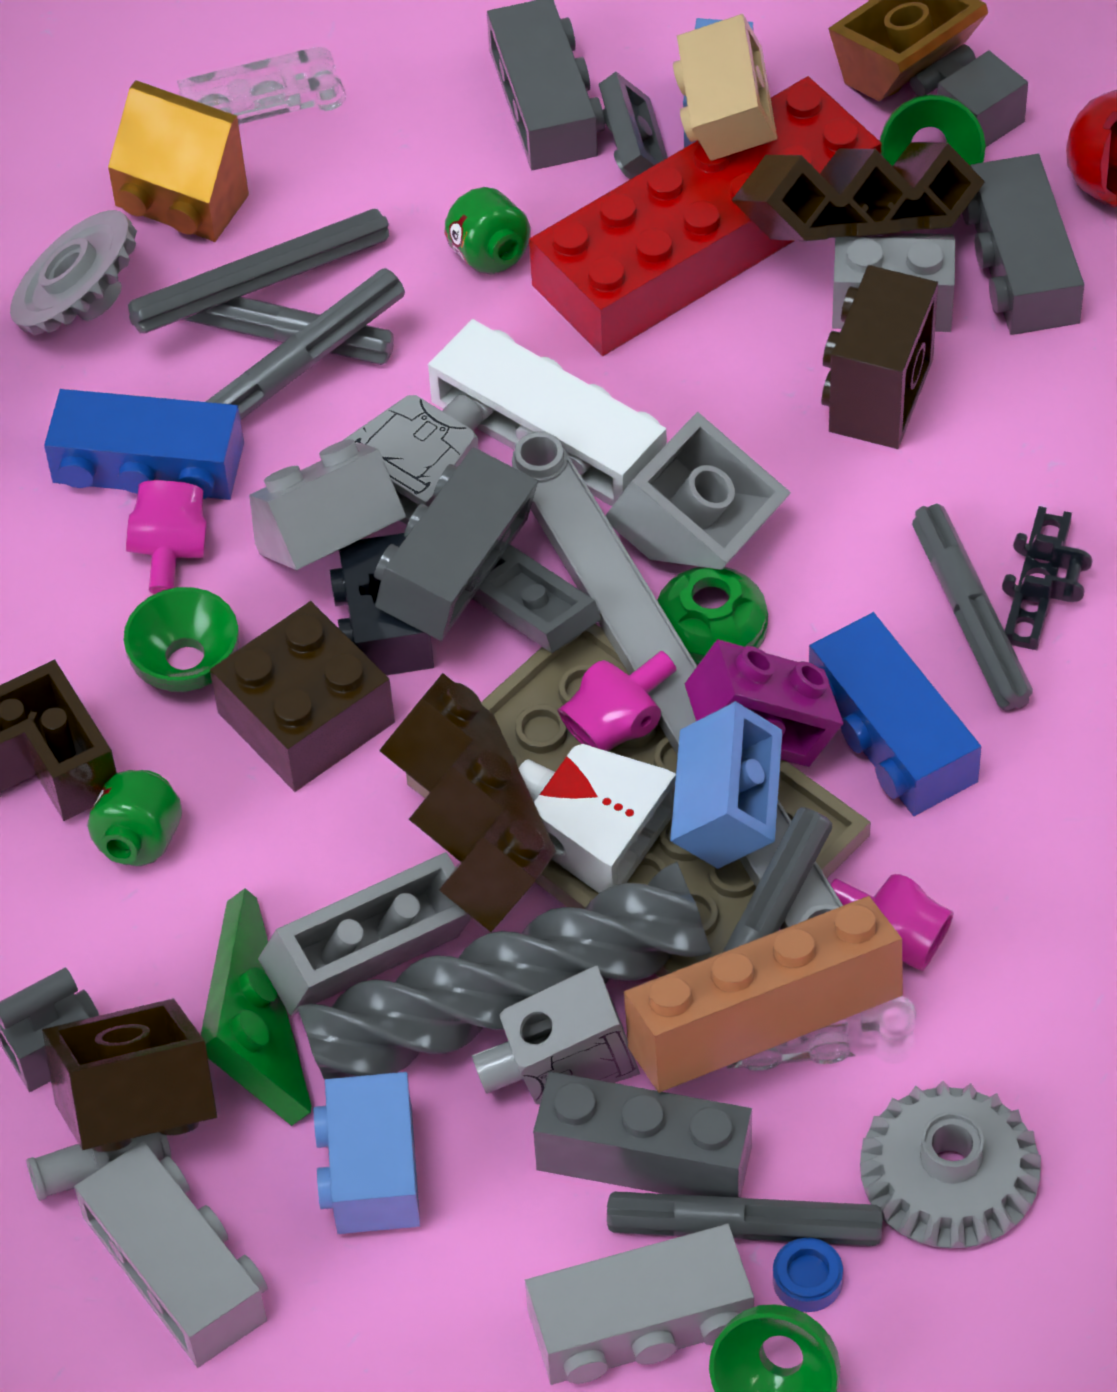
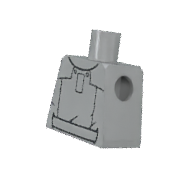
(420, 443)
(561, 1031)

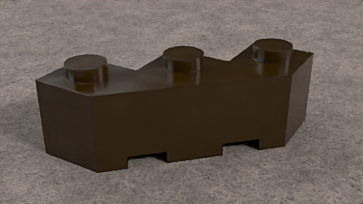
(858, 193)
(474, 800)

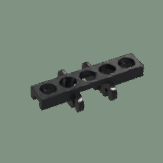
(1043, 589)

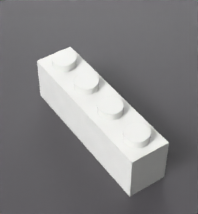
(533, 395)

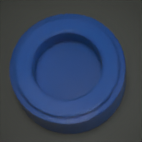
(807, 1274)

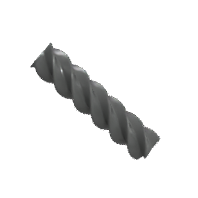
(449, 999)

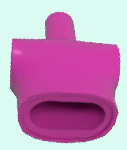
(168, 526)
(616, 705)
(910, 911)

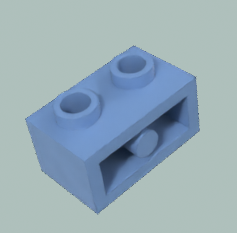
(726, 785)
(369, 1153)

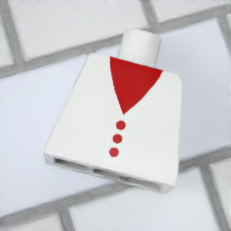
(601, 811)

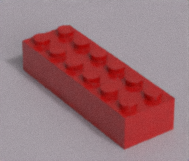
(676, 227)

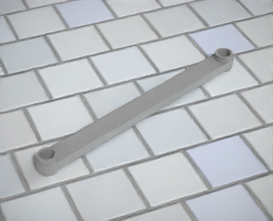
(634, 619)

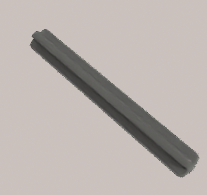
(258, 271)

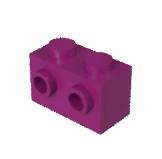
(776, 688)

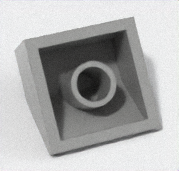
(908, 253)
(696, 499)
(324, 505)

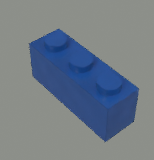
(137, 439)
(896, 716)

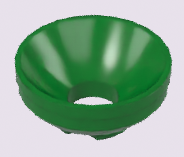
(937, 111)
(175, 621)
(739, 621)
(742, 1366)

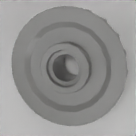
(75, 274)
(944, 1199)

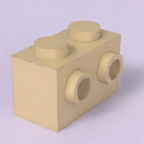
(724, 88)

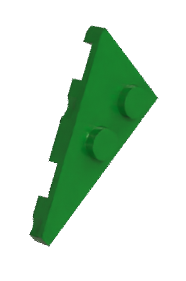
(246, 1020)

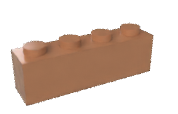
(763, 993)

